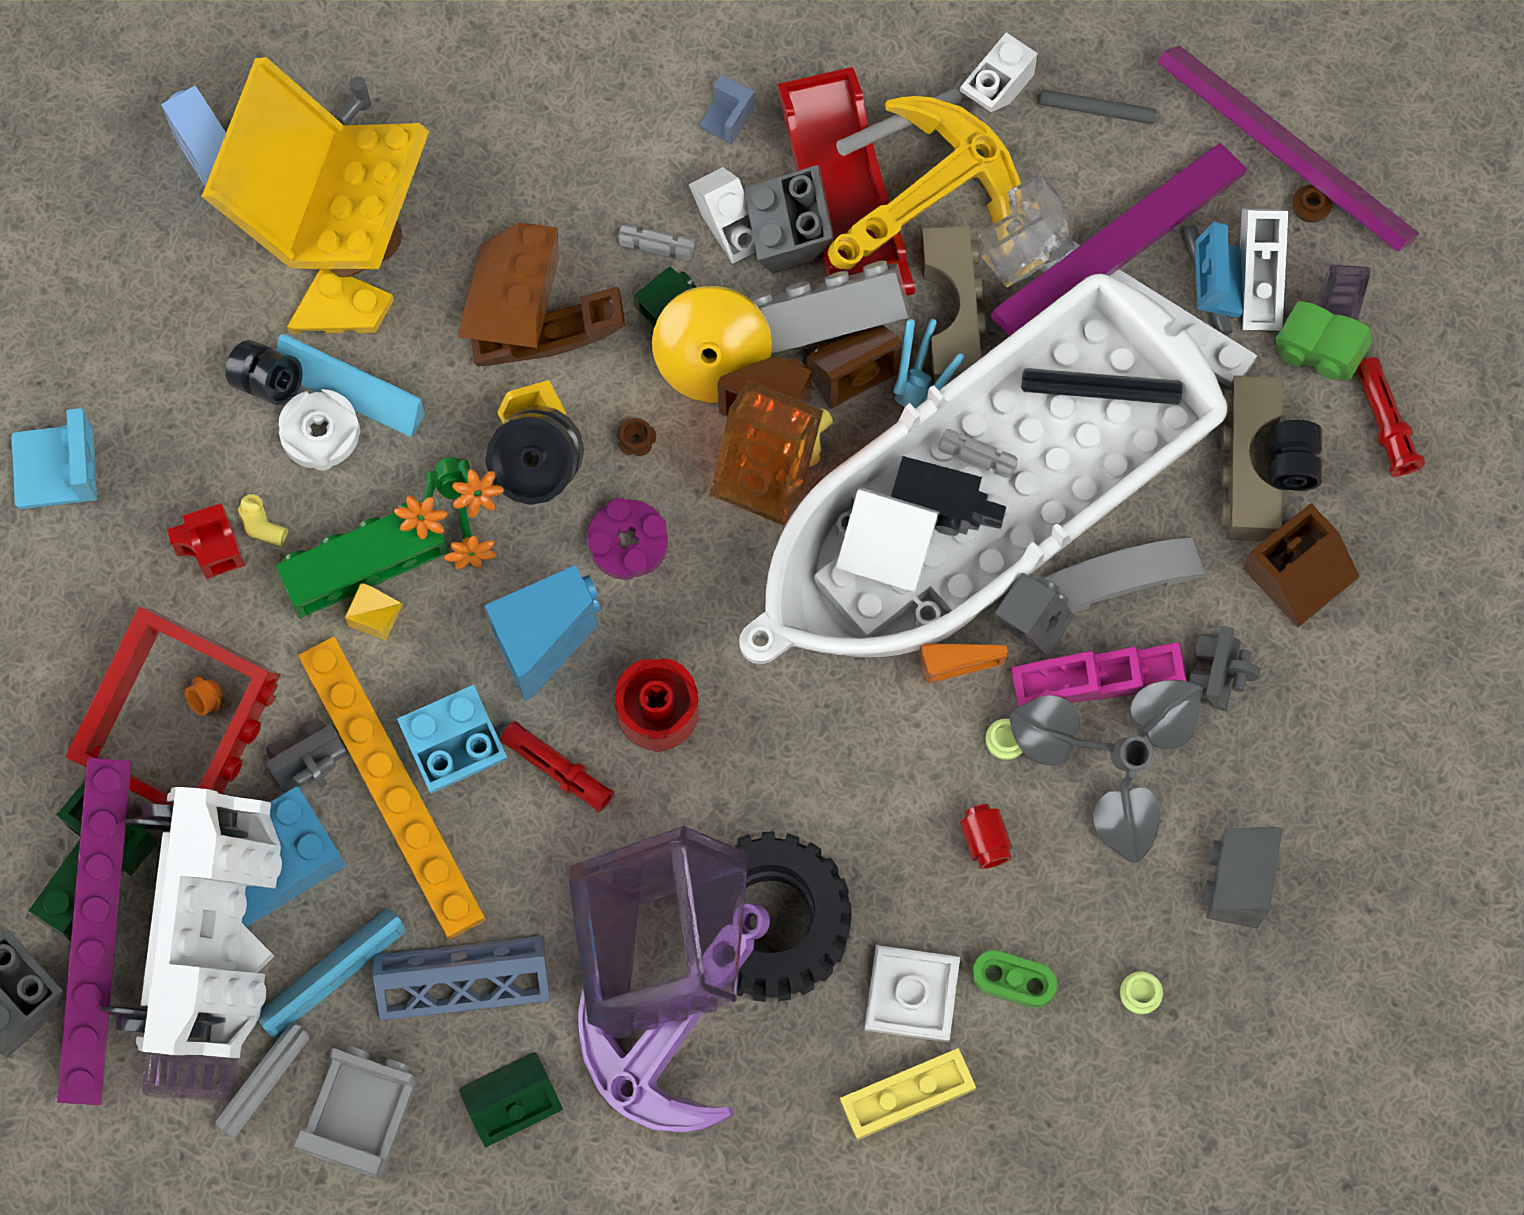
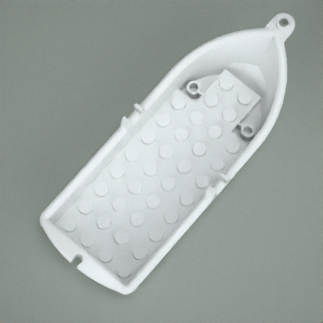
(1070, 472)

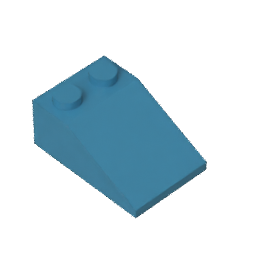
(305, 854)

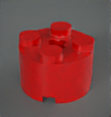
(657, 681)

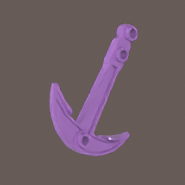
(649, 1057)

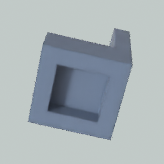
(730, 109)

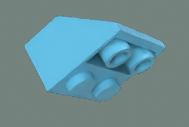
(452, 739)

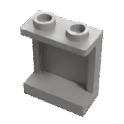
(358, 1112)

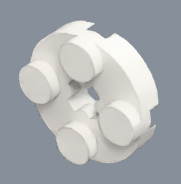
(317, 407)

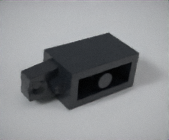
(949, 492)

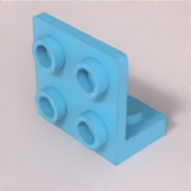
(55, 464)

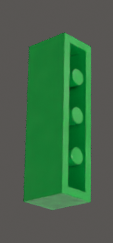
(345, 561)

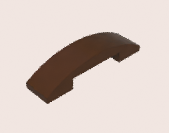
(562, 330)

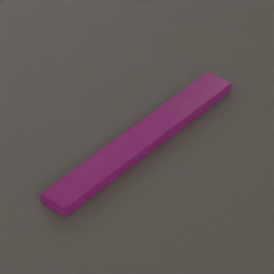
(1288, 148)
(1126, 235)

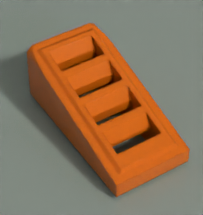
(954, 660)

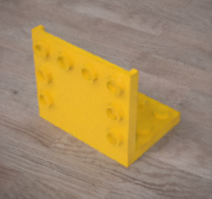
(306, 181)

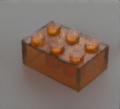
(765, 452)

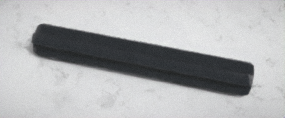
(1101, 386)

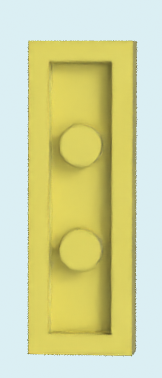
(907, 1094)

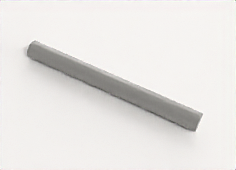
(886, 127)

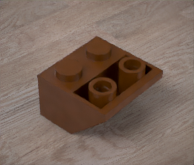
(1302, 565)

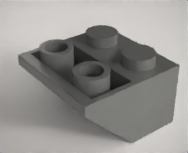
(789, 219)
(25, 994)

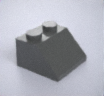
(1242, 875)

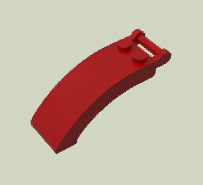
(817, 116)

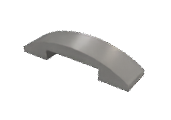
(1128, 572)

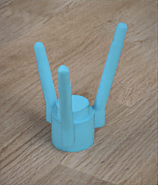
(915, 385)

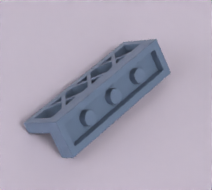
(459, 964)

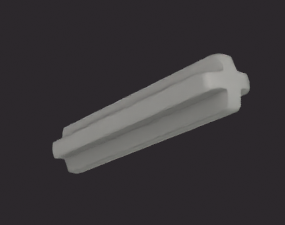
(262, 1080)

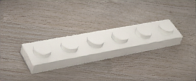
(1222, 353)

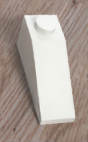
(1263, 267)

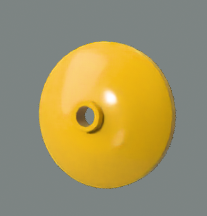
(714, 320)

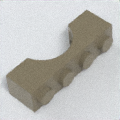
(949, 262)
(1252, 504)

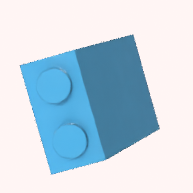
(543, 626)

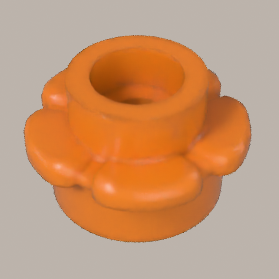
(204, 696)

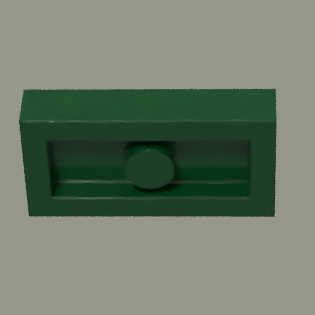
(510, 1099)

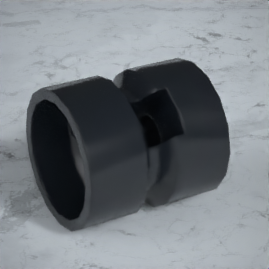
(264, 372)
(1295, 452)

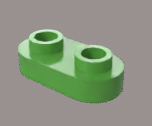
(1015, 975)

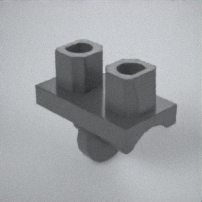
(1227, 665)
(306, 758)

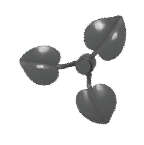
(1125, 818)

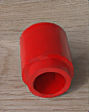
(986, 836)

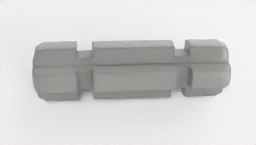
(656, 242)
(978, 453)

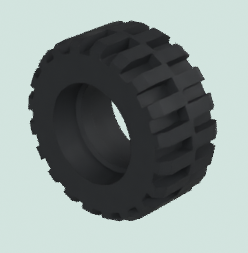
(830, 920)

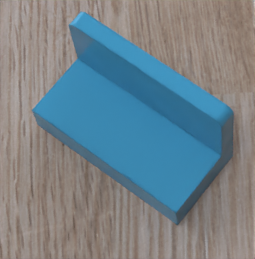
(1218, 273)

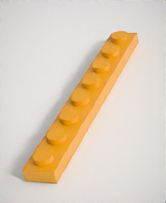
(392, 788)

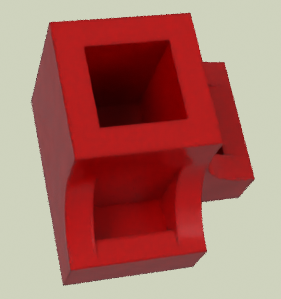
(209, 539)

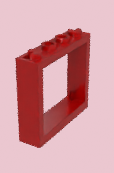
(123, 674)

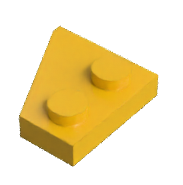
(340, 305)

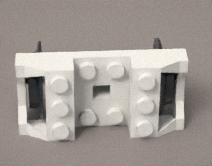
(199, 923)

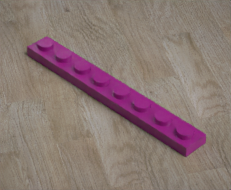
(94, 931)

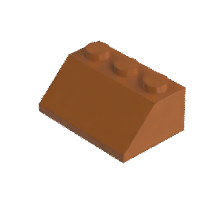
(512, 286)

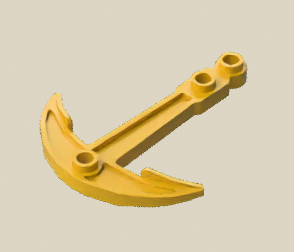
(966, 135)

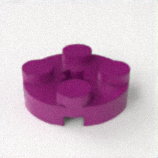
(621, 517)

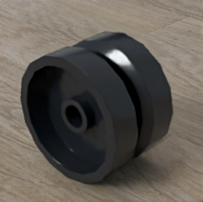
(541, 476)

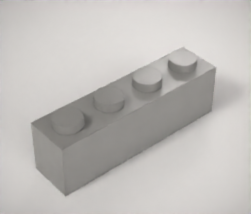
(835, 306)

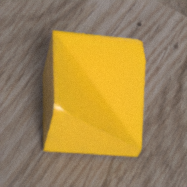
(372, 612)

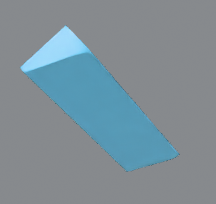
(365, 392)
(331, 972)

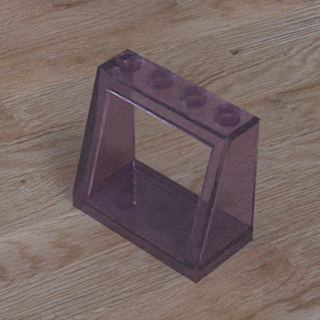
(605, 912)

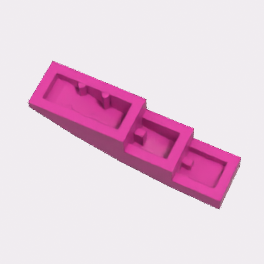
(1099, 676)

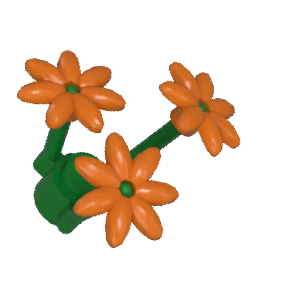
(457, 482)

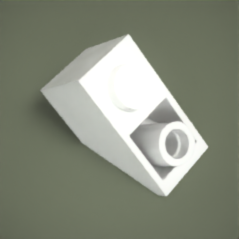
(1001, 74)
(725, 212)

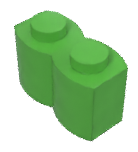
(1323, 341)

